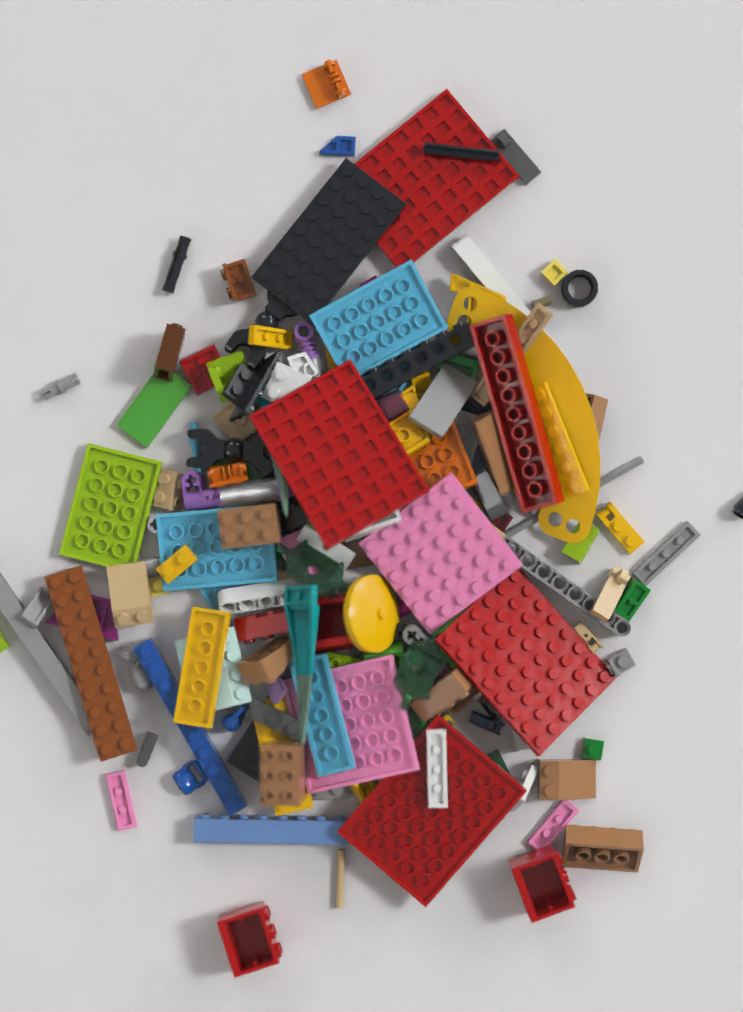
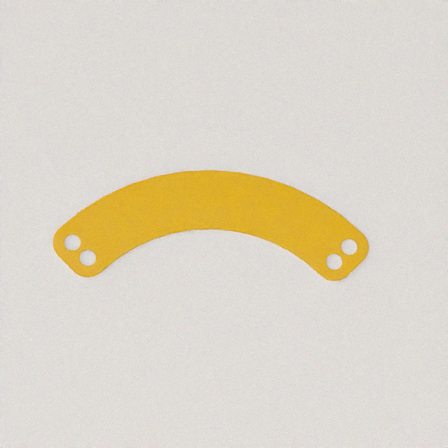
(550, 365)

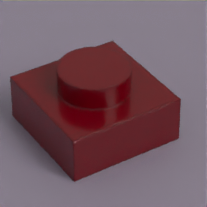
(502, 522)

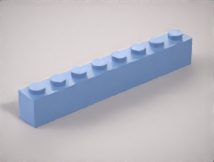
(268, 830)

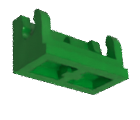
(462, 364)
(631, 599)

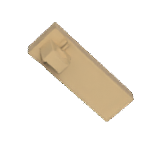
(610, 593)

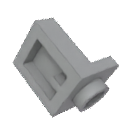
(620, 662)

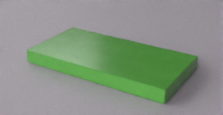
(153, 408)

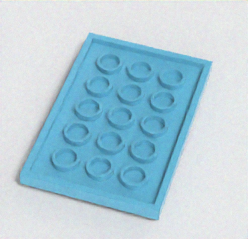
(379, 319)
(214, 565)

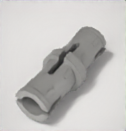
(60, 386)

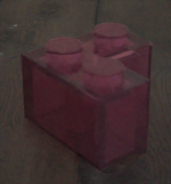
(392, 404)

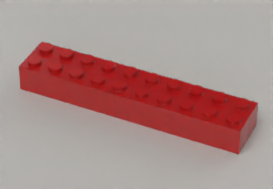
(517, 413)

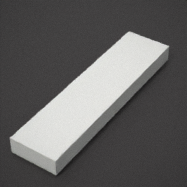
(436, 768)

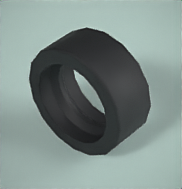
(579, 302)

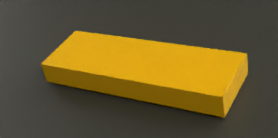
(270, 337)

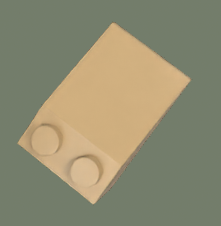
(130, 594)

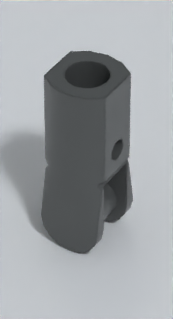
(146, 749)

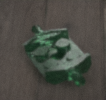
(304, 556)
(429, 660)

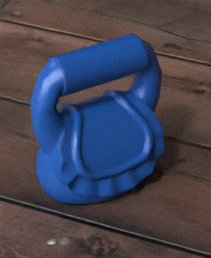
(235, 719)
(186, 780)

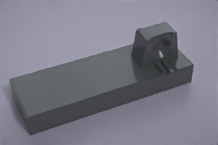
(516, 156)

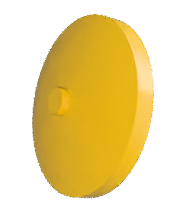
(371, 613)

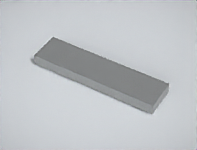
(666, 553)

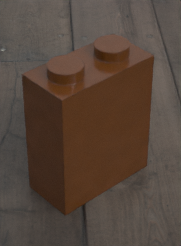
(169, 352)

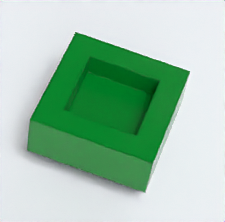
(592, 749)

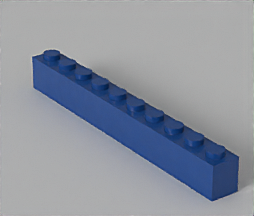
(195, 736)

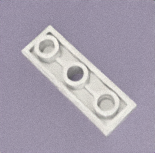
(338, 553)

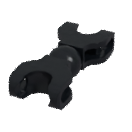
(271, 317)
(231, 449)

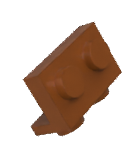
(239, 280)

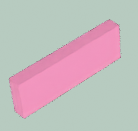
(121, 800)
(553, 825)

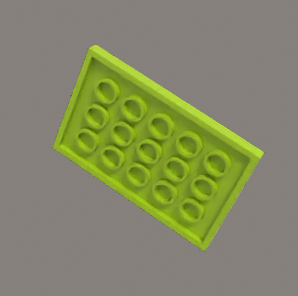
(110, 507)

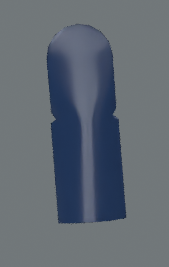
(483, 721)

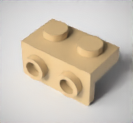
(169, 490)

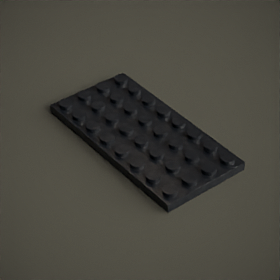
(329, 240)

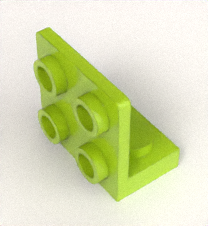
(222, 370)

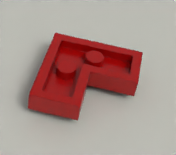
(196, 368)

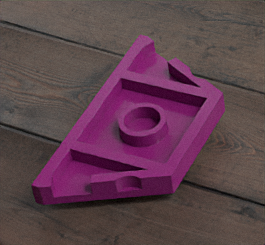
(104, 614)

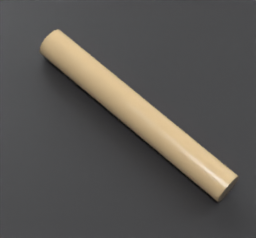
(340, 878)

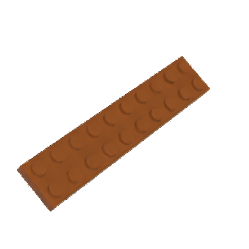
(91, 663)

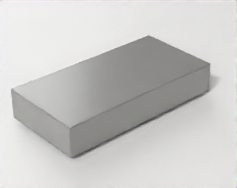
(36, 607)

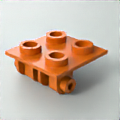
(326, 84)
(227, 473)

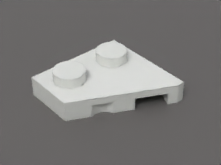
(284, 381)
(527, 778)

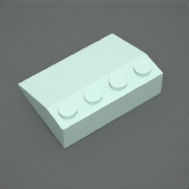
(232, 687)

